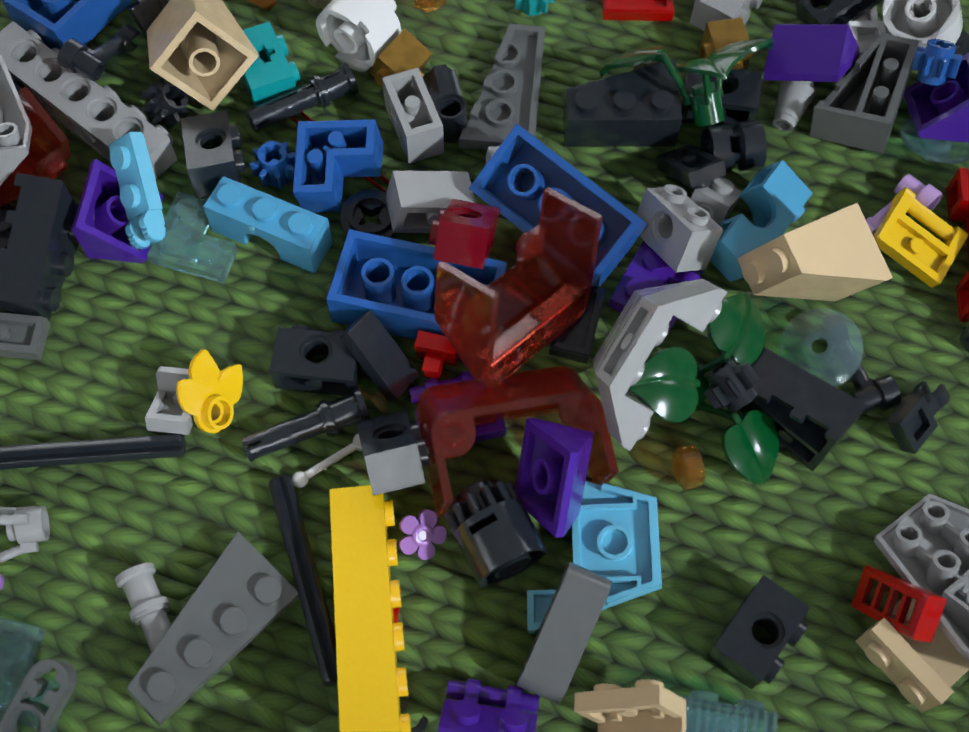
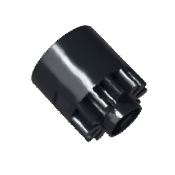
(494, 532)

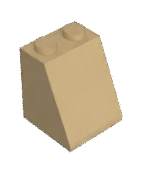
(199, 49)
(818, 260)

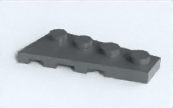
(509, 90)
(216, 624)

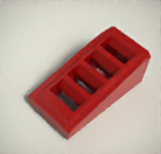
(925, 613)

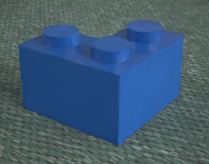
(328, 154)

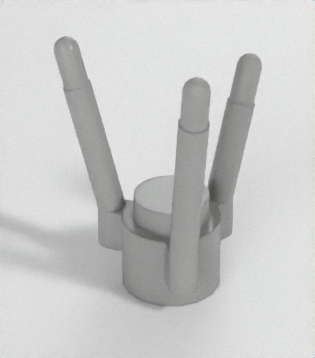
(25, 526)

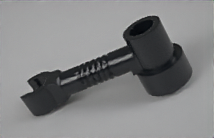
(91, 63)
(876, 393)

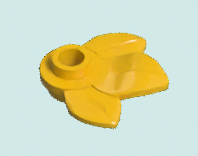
(210, 392)

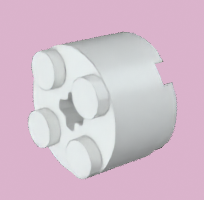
(923, 19)
(358, 29)

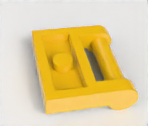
(915, 246)

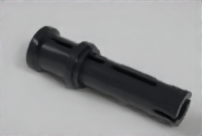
(317, 92)
(327, 418)

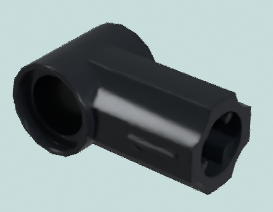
(448, 101)

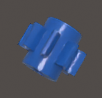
(936, 62)
(273, 164)

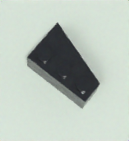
(804, 408)

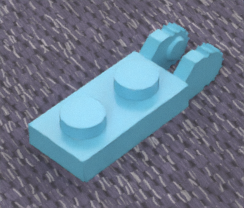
(138, 190)

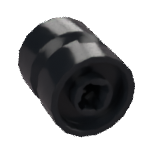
(738, 146)

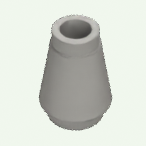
(791, 103)

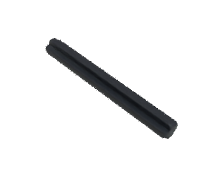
(92, 451)
(306, 577)

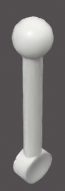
(301, 478)

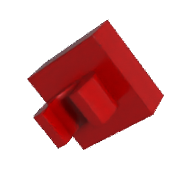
(436, 352)

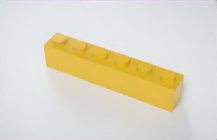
(364, 615)

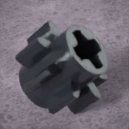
(165, 103)
(731, 385)

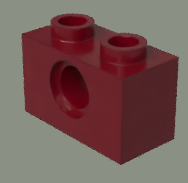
(464, 233)

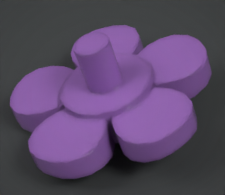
(421, 534)

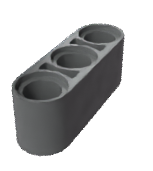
(564, 633)

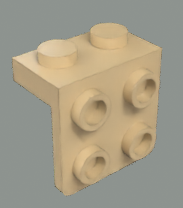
(916, 667)
(633, 709)

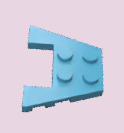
(615, 539)

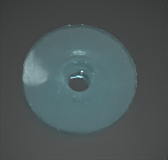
(932, 149)
(843, 340)

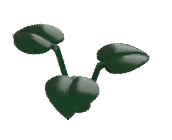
(706, 96)
(675, 388)

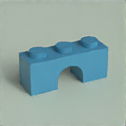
(775, 202)
(295, 232)

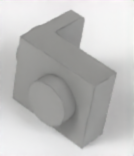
(717, 198)
(165, 411)

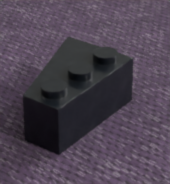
(624, 110)
(38, 247)

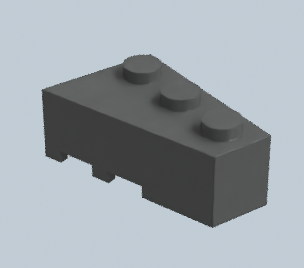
(868, 99)

